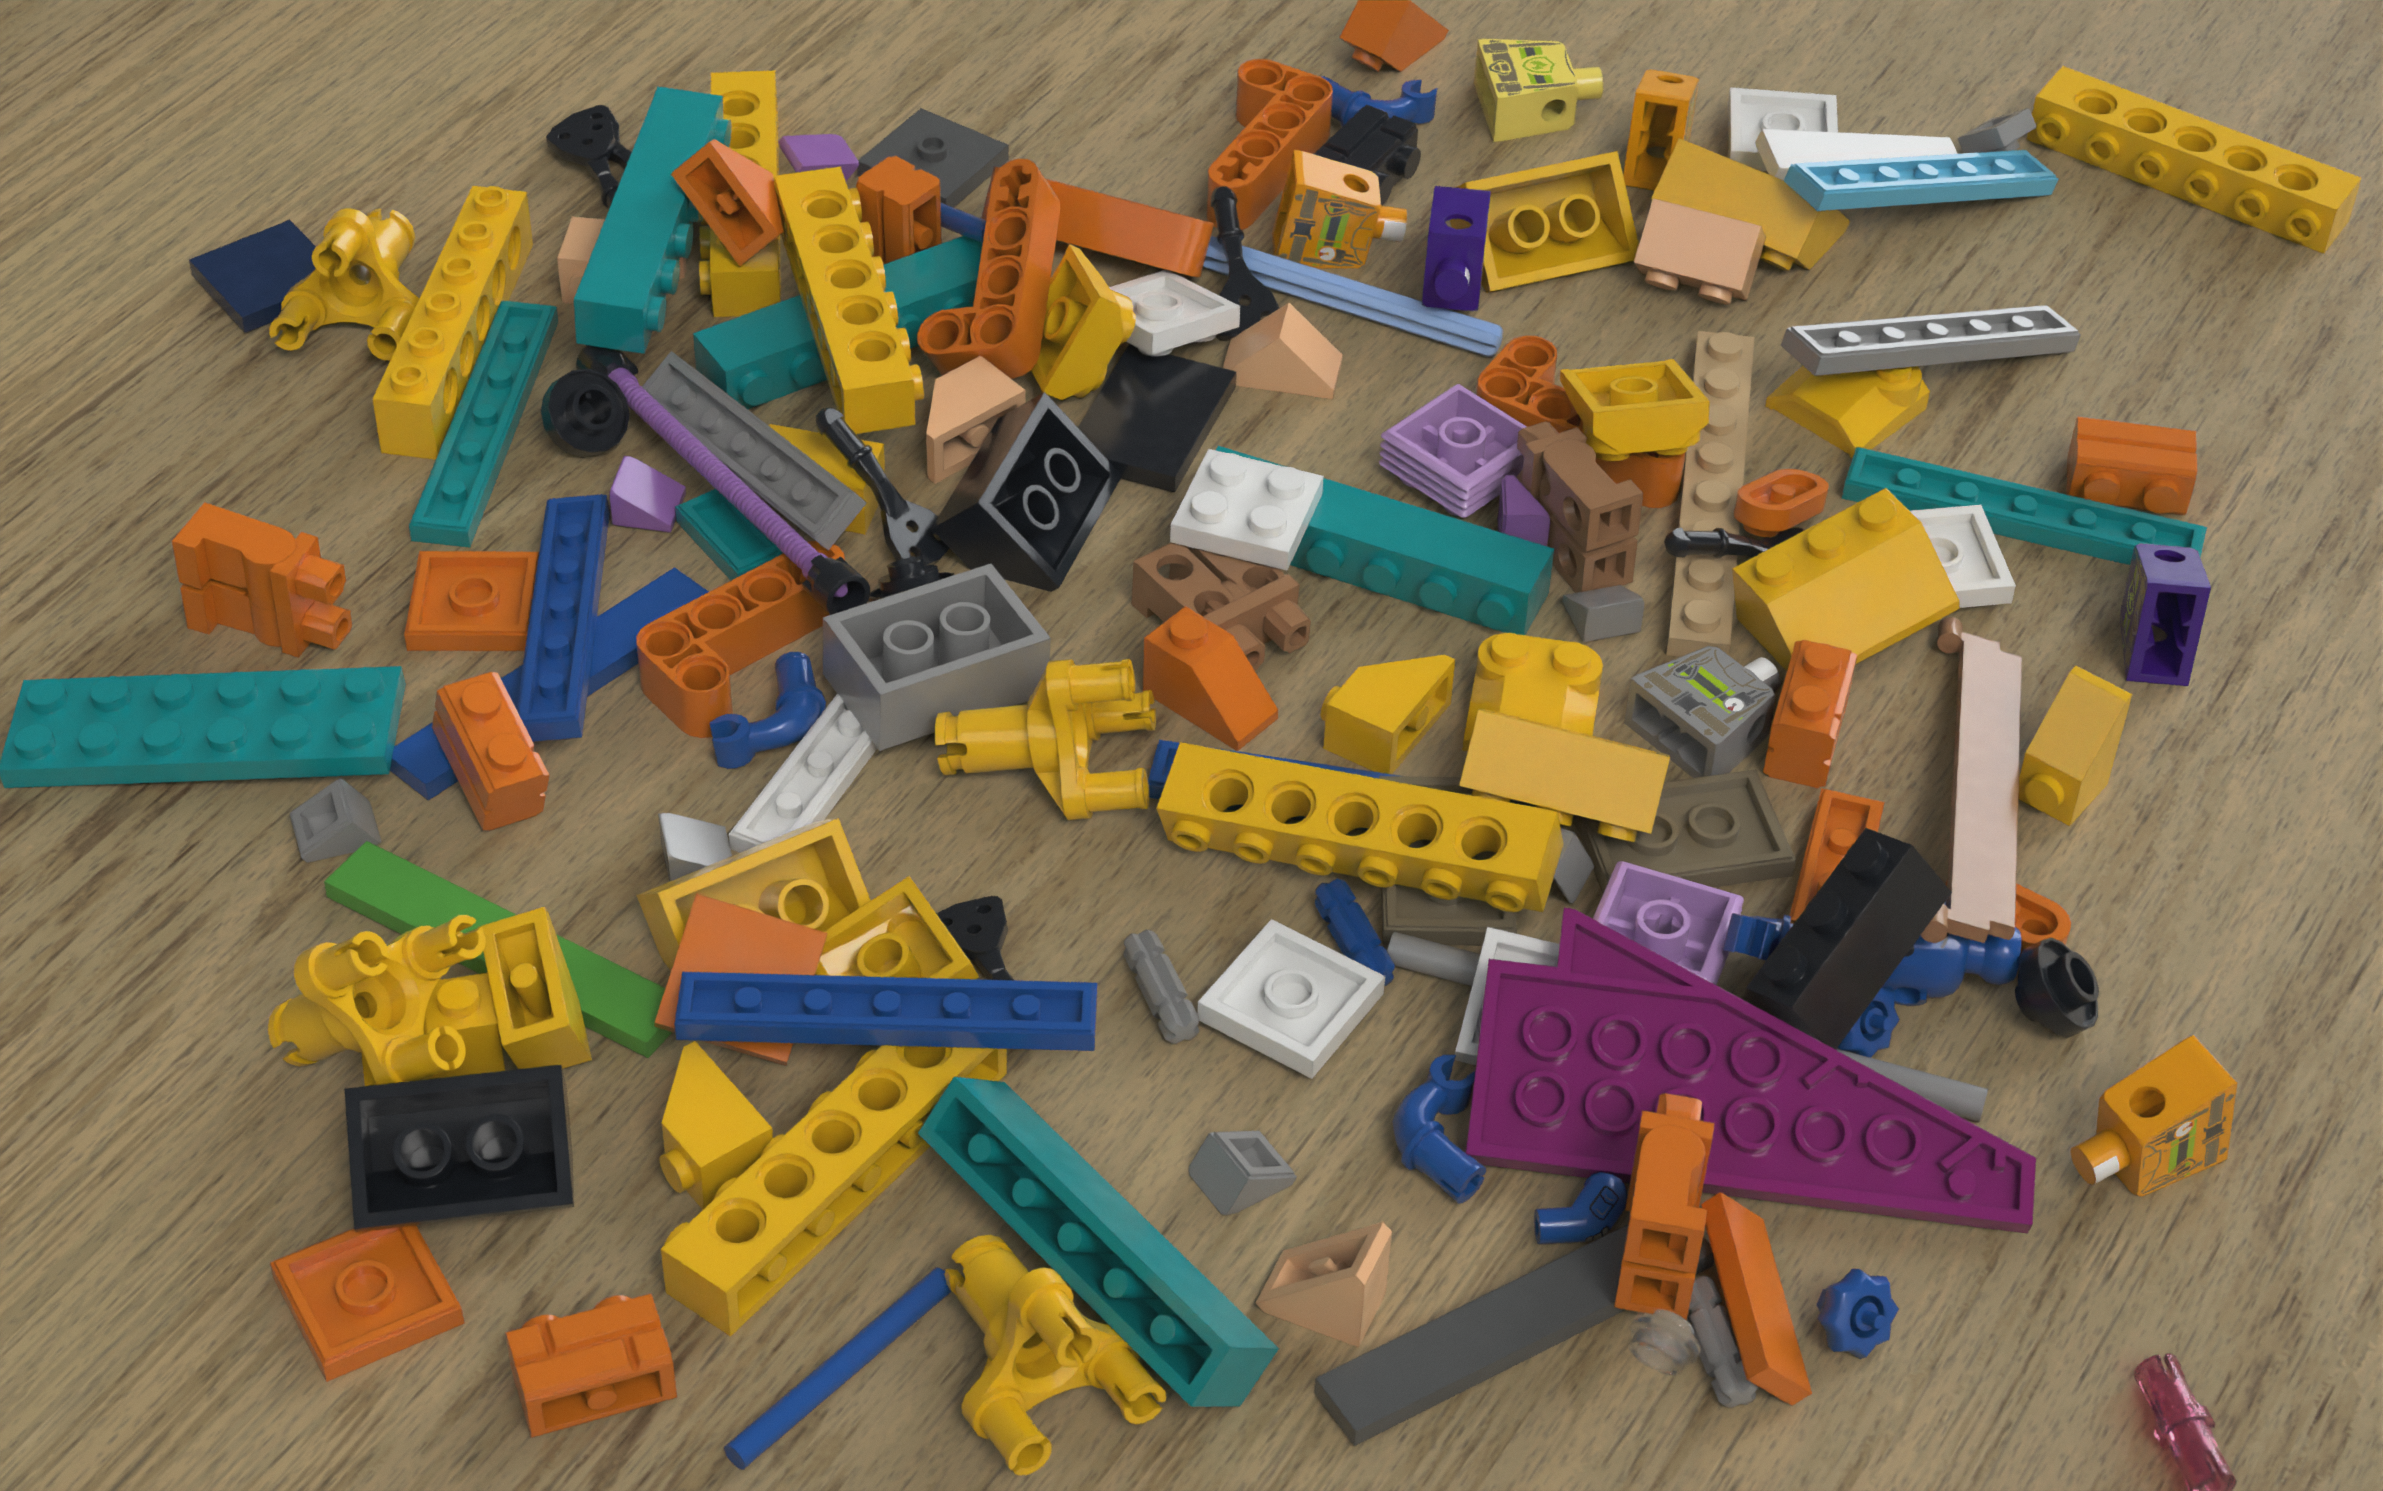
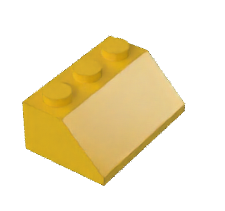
(1736, 191)
(1555, 221)
(1846, 583)
(1565, 773)
(794, 877)

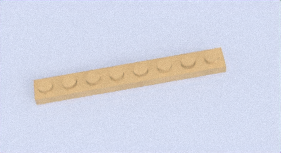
(1711, 479)

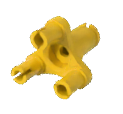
(353, 282)
(1056, 736)
(376, 1001)
(1037, 1350)

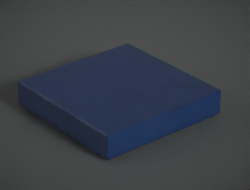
(255, 273)

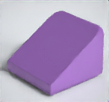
(818, 152)
(644, 497)
(1521, 513)

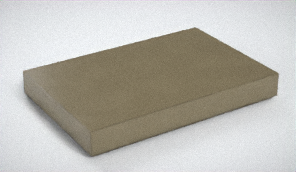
(1704, 831)
(1435, 919)

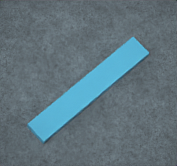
(1920, 179)

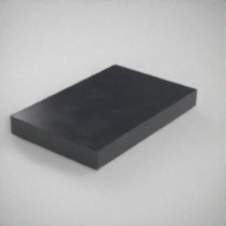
(1156, 415)

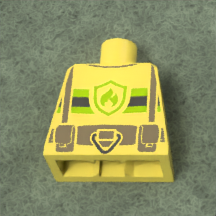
(1530, 87)

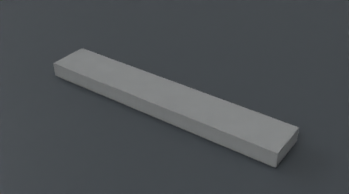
(1929, 339)
(756, 452)

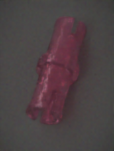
(2183, 1425)

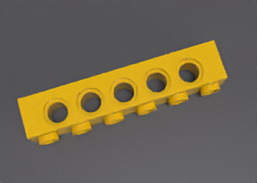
(753, 111)
(2194, 159)
(846, 301)
(452, 322)
(1336, 802)
(813, 1181)

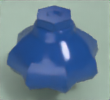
(1874, 1026)
(1857, 1313)

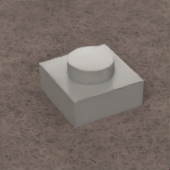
(1998, 133)

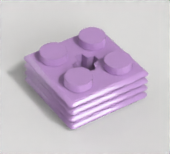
(1454, 450)
(1670, 916)

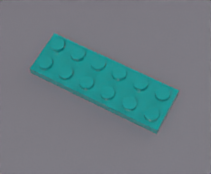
(203, 727)

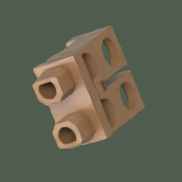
(1588, 512)
(1235, 594)

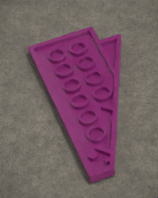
(1599, 1037)

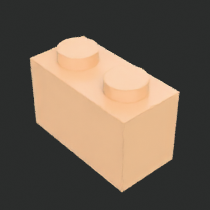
(1699, 251)

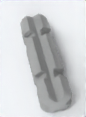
(1161, 986)
(1718, 1345)

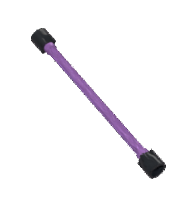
(829, 581)

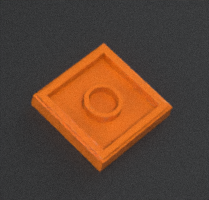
(471, 601)
(740, 940)
(366, 1296)

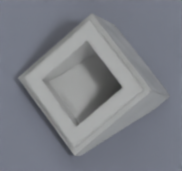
(1605, 612)
(334, 823)
(691, 844)
(1573, 866)
(1239, 1170)

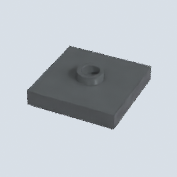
(944, 149)

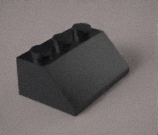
(1028, 497)
(1849, 938)
(459, 1148)

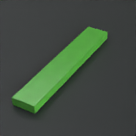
(407, 896)

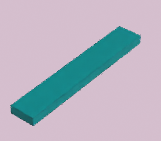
(484, 425)
(2019, 509)

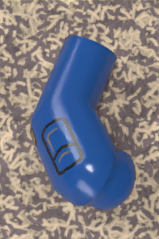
(1589, 1216)

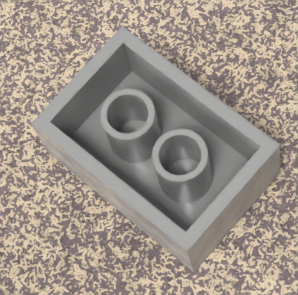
(933, 652)

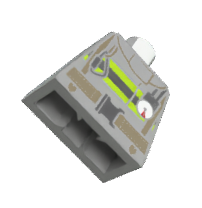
(1704, 709)

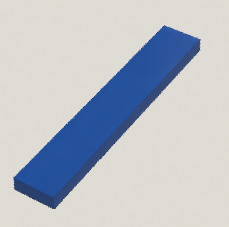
(563, 617)
(421, 758)
(886, 1011)

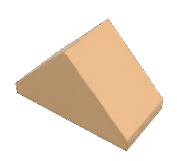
(1285, 356)
(1331, 1283)

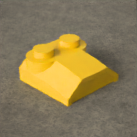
(1080, 328)
(1852, 406)
(1637, 408)
(1536, 682)
(894, 938)

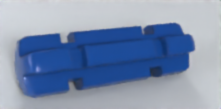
(1352, 928)

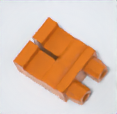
(259, 581)
(1664, 1208)

